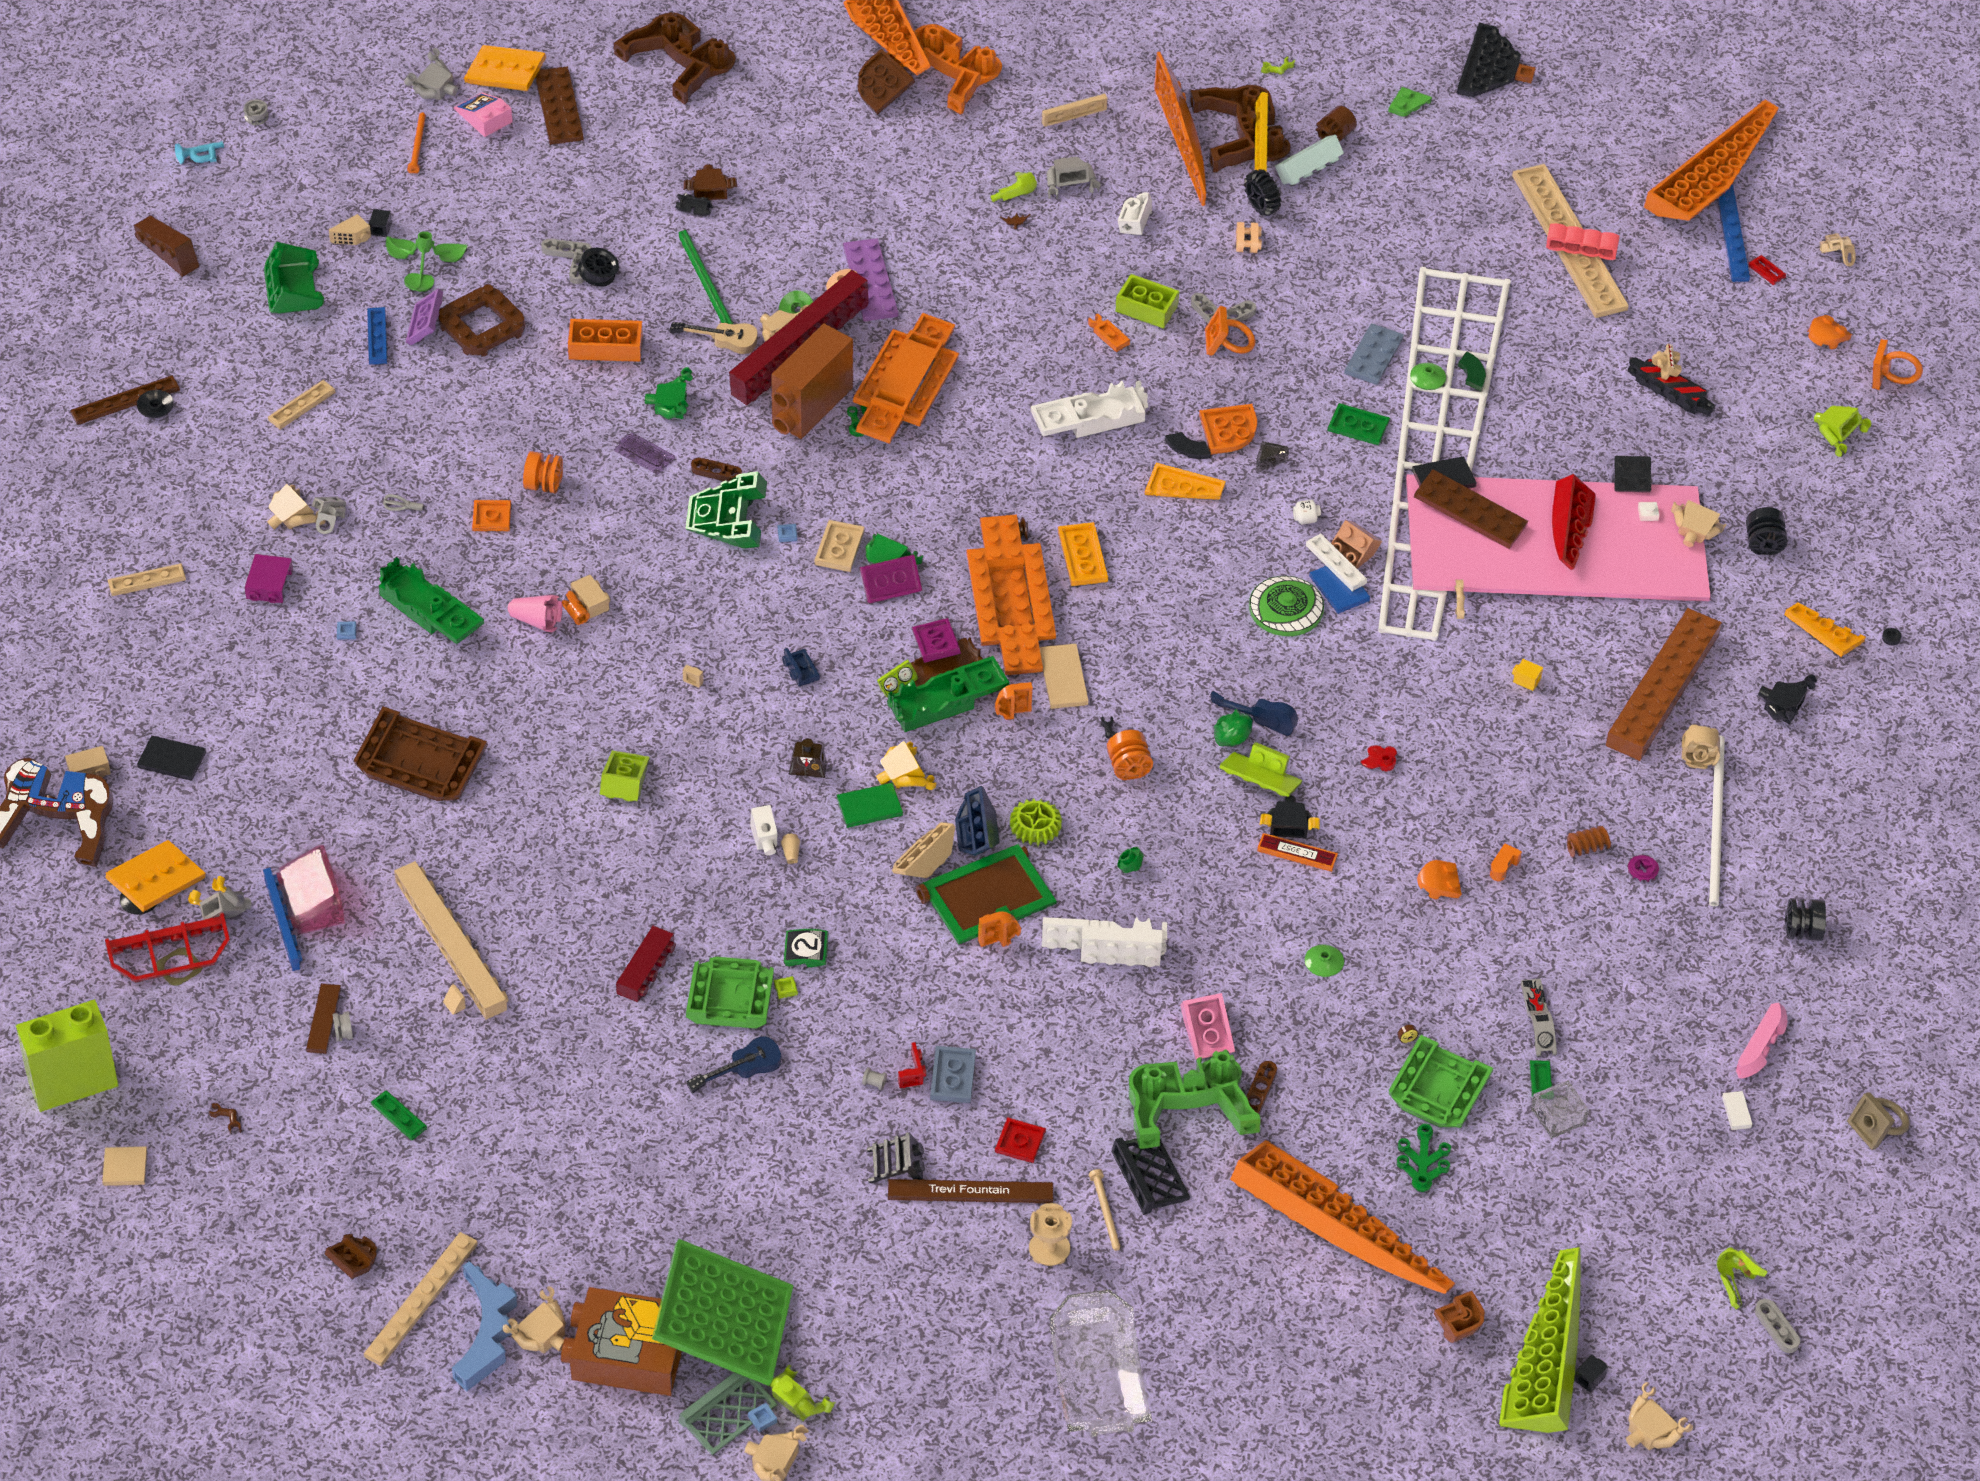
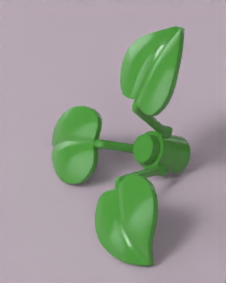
(402, 248)

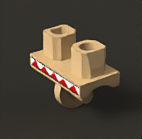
(1667, 362)

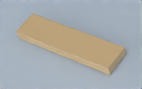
(1074, 110)
(301, 404)
(146, 579)

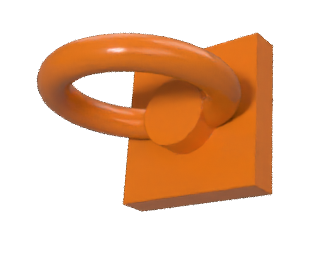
(1217, 332)
(1882, 366)

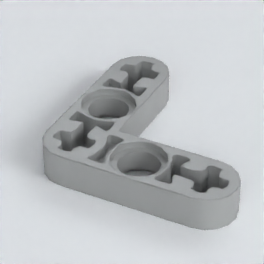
(576, 255)
(1206, 305)

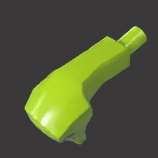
(1024, 185)

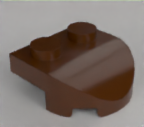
(353, 1255)

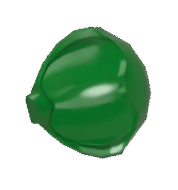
(1233, 729)

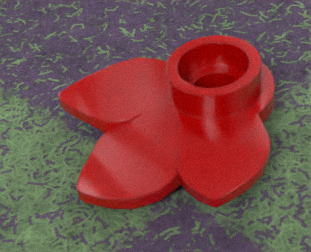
(1380, 758)

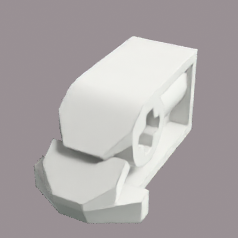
(1135, 214)

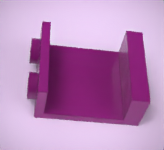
(268, 578)

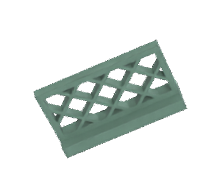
(712, 1400)

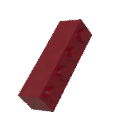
(645, 964)

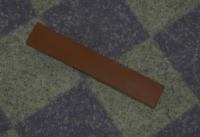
(121, 400)

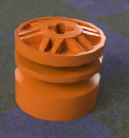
(545, 472)
(1129, 755)

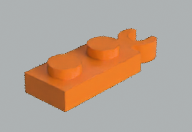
(1109, 333)

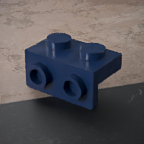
(800, 667)

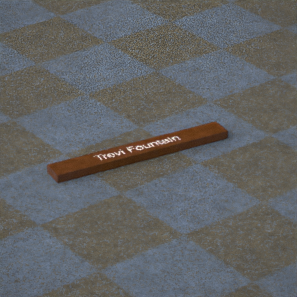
(970, 1191)

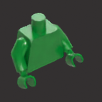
(671, 396)
(884, 549)

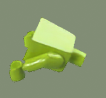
(1839, 423)
(797, 1398)

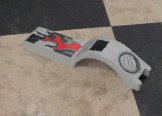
(1540, 1016)

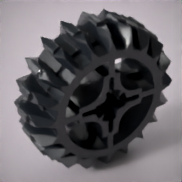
(1262, 192)

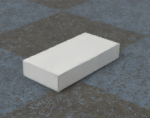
(1737, 1110)

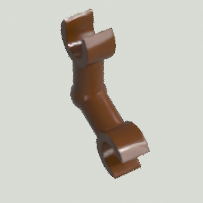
(231, 1113)

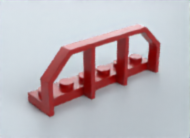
(157, 937)

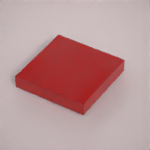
(1020, 1140)

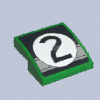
(806, 947)

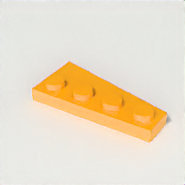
(1179, 483)
(1834, 637)

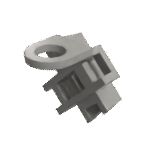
(329, 509)

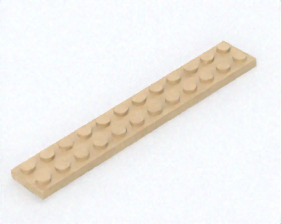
(1587, 272)

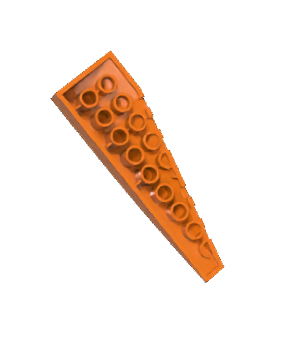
(1181, 123)

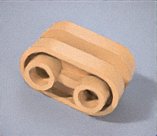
(1254, 232)

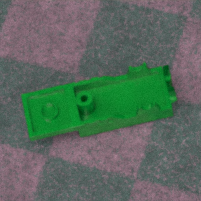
(426, 602)
(946, 693)

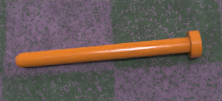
(414, 167)

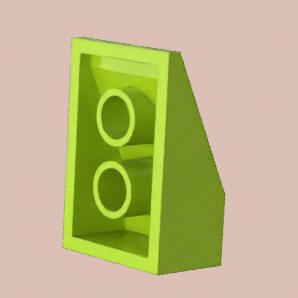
(624, 776)

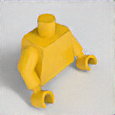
(903, 768)

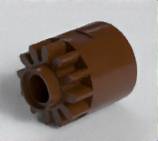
(1337, 122)

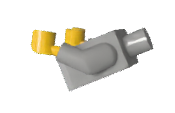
(227, 902)

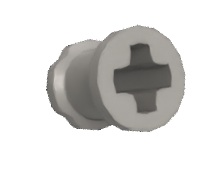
(874, 1078)

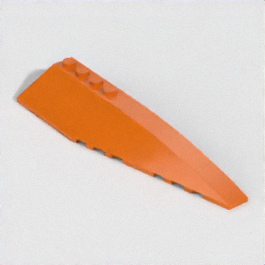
(1318, 1206)

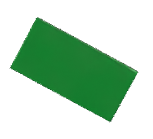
(1540, 1075)

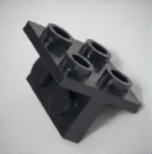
(1632, 474)

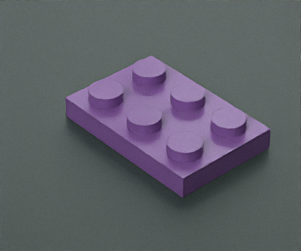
(424, 317)

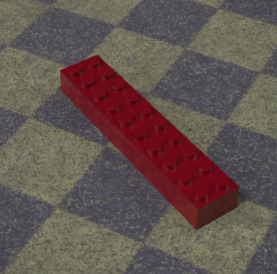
(832, 308)

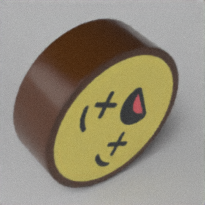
(1407, 1033)

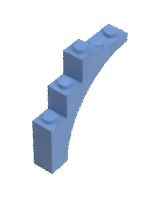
(486, 1352)

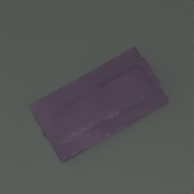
(644, 453)

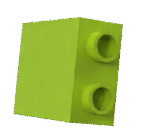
(67, 1055)

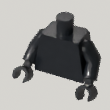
(1786, 698)

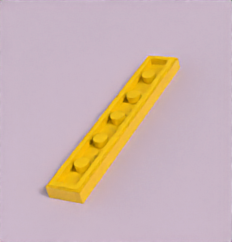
(1261, 132)

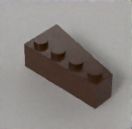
(167, 244)

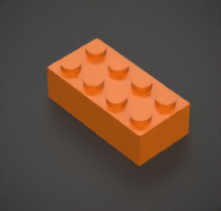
(605, 340)

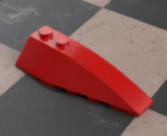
(1571, 517)

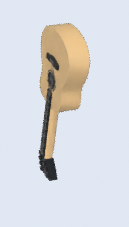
(737, 337)

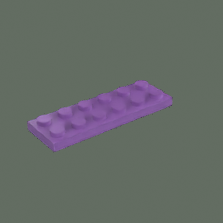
(867, 260)

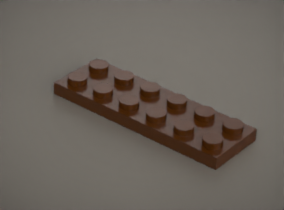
(559, 105)
(1471, 509)

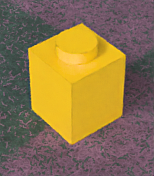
(1527, 674)

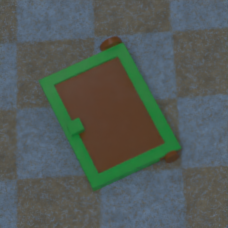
(987, 886)

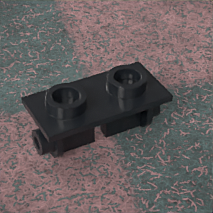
(700, 204)

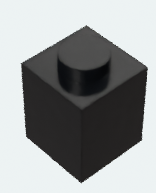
(380, 222)
(1591, 1373)

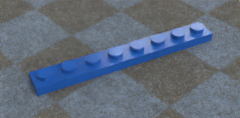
(1733, 236)

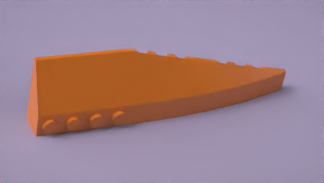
(1711, 169)

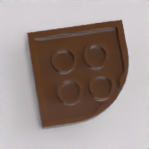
(882, 81)

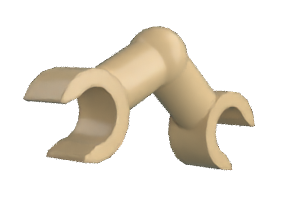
(1460, 599)

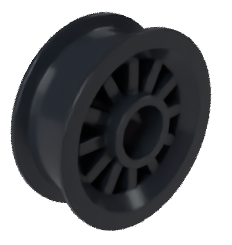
(598, 267)

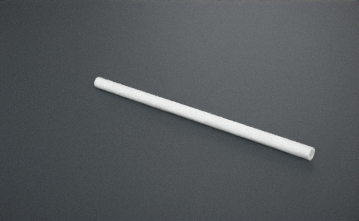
(1717, 827)

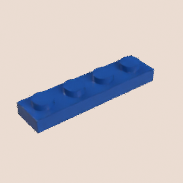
(377, 335)

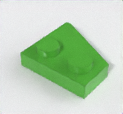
(1408, 101)

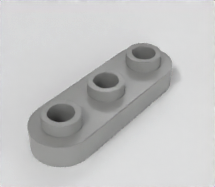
(1776, 1318)

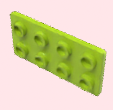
(1264, 768)

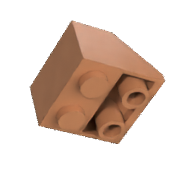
(1355, 543)

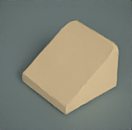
(454, 1000)

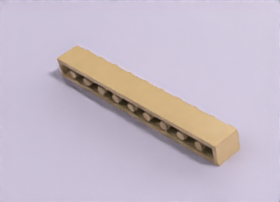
(450, 940)

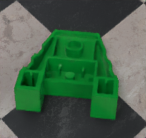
(723, 511)

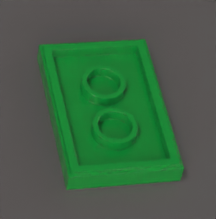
(1358, 424)
(869, 805)

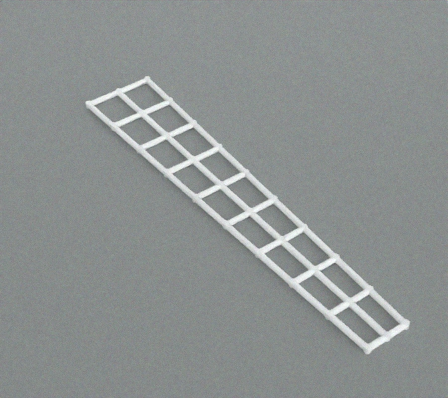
(1440, 430)

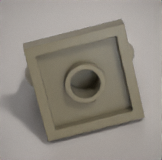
(1874, 1122)

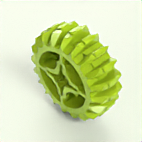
(1035, 821)

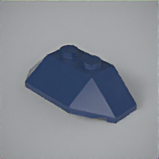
(976, 823)

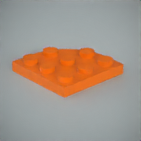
(1228, 427)

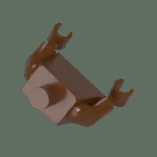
(710, 183)

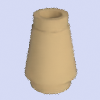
(791, 847)

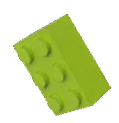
(1147, 301)

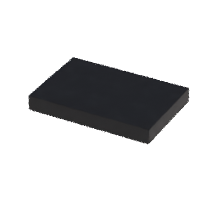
(1453, 468)
(171, 758)

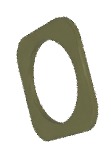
(177, 981)

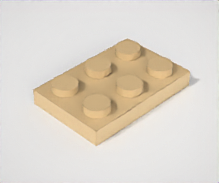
(839, 545)

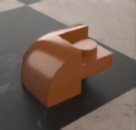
(1461, 1317)

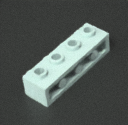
(1309, 159)

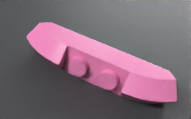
(1757, 1050)

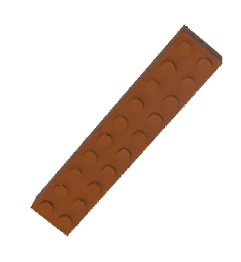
(1663, 684)

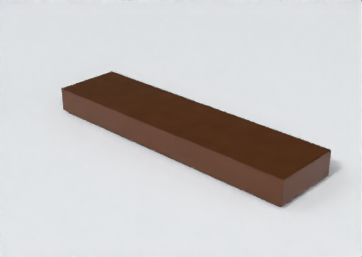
(323, 1018)

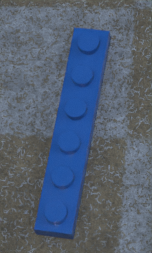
(284, 925)

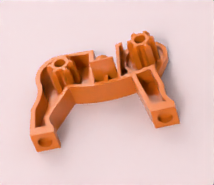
(970, 71)

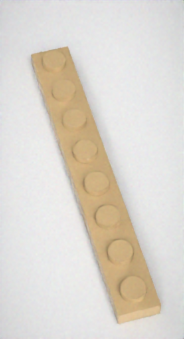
(420, 1299)

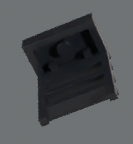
(907, 1155)

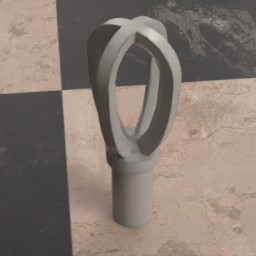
(406, 503)

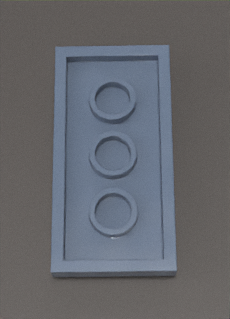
(1374, 354)

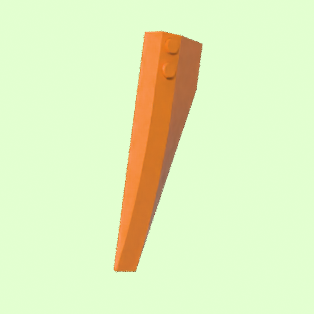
(892, 29)

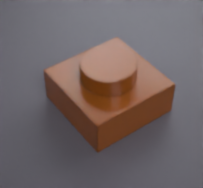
(1525, 73)

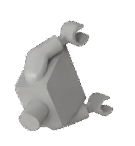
(434, 80)
(1068, 172)

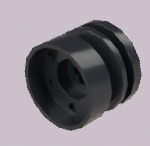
(1766, 531)
(1808, 919)

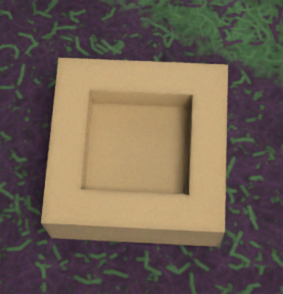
(693, 676)

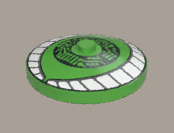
(1286, 606)

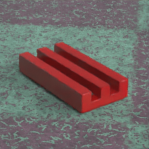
(1765, 272)

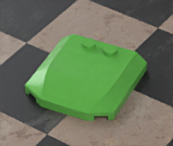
(730, 993)
(1438, 1084)

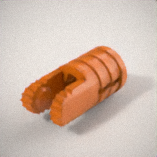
(575, 609)

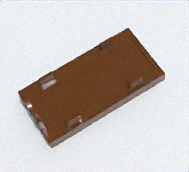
(929, 669)

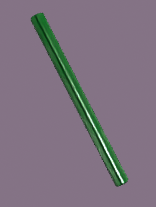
(704, 277)

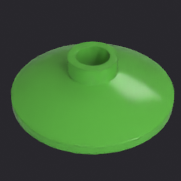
(793, 300)
(1428, 376)
(1324, 966)

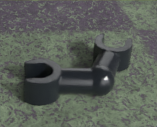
(1108, 727)

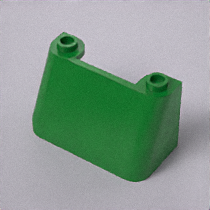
(290, 279)

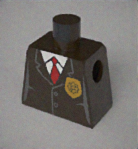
(808, 759)

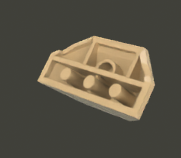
(927, 852)

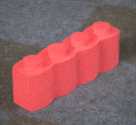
(1587, 242)

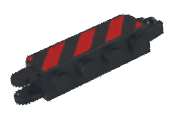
(1675, 389)

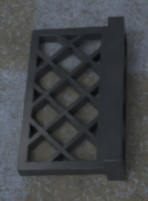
(1133, 1174)

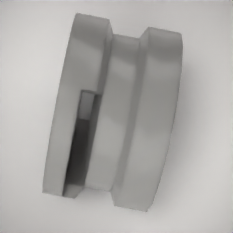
(254, 111)
(345, 1029)

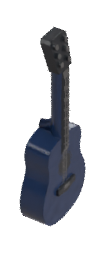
(759, 1056)

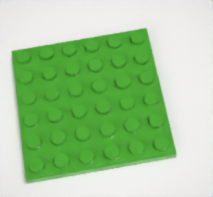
(723, 1312)

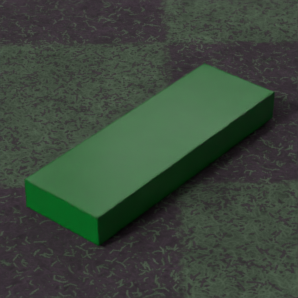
(398, 1115)

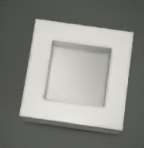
(1648, 511)

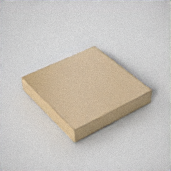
(124, 1166)

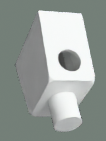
(764, 829)

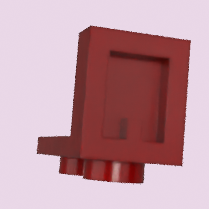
(913, 1077)

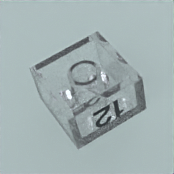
(1559, 1109)

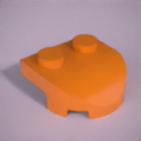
(1827, 331)
(1014, 699)
(1440, 879)
(997, 927)

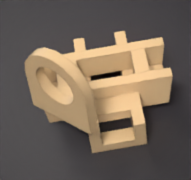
(1836, 242)

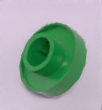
(1130, 860)

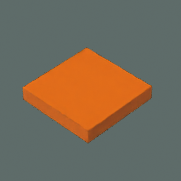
(491, 515)

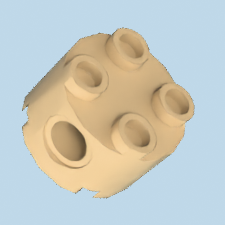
(1701, 746)

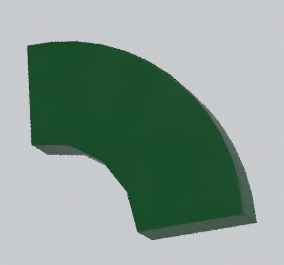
(1474, 370)

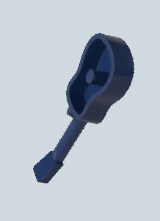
(1274, 715)

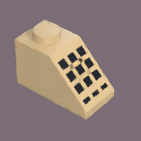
(350, 232)

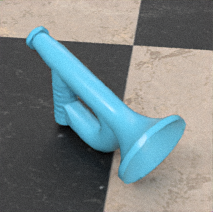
(182, 152)

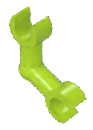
(1267, 68)

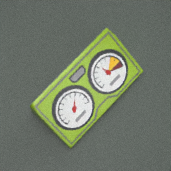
(901, 674)

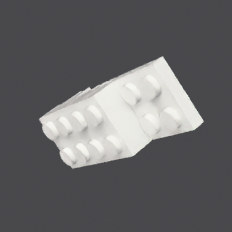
(1092, 412)
(1107, 941)

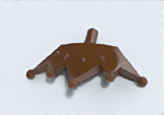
(1015, 220)

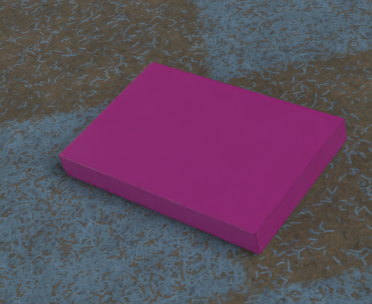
(890, 579)
(936, 640)

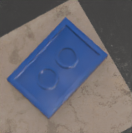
(1336, 591)

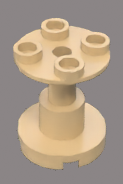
(1050, 1229)

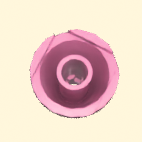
(537, 611)

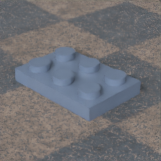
(953, 1074)

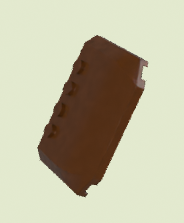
(418, 756)

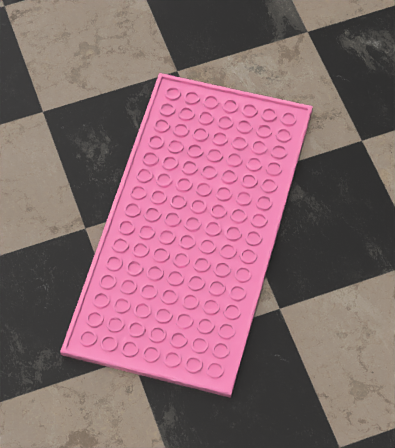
(1616, 561)

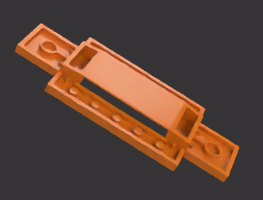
(898, 373)
(1003, 596)

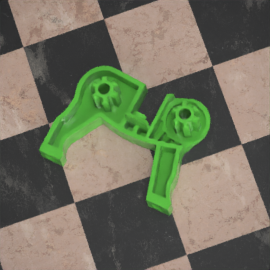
(1161, 1087)

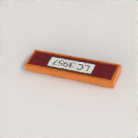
(1297, 852)

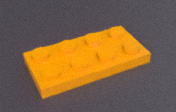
(1082, 554)

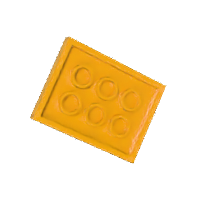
(505, 67)
(155, 875)

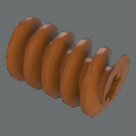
(1588, 839)

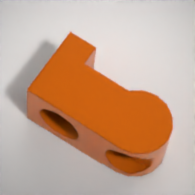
(1504, 859)

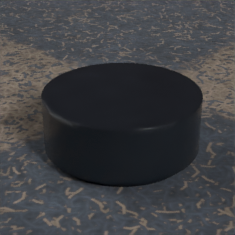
(1891, 636)

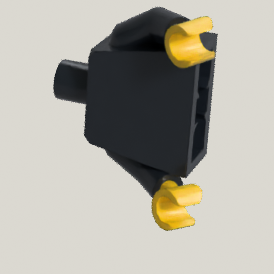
(1289, 819)

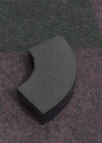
(1186, 446)

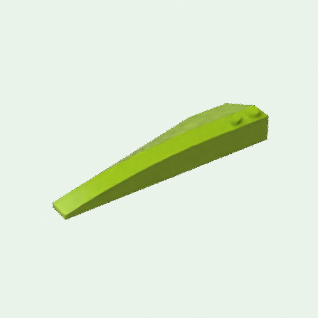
(1545, 1369)

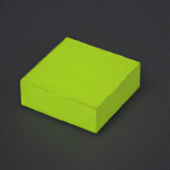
(785, 987)

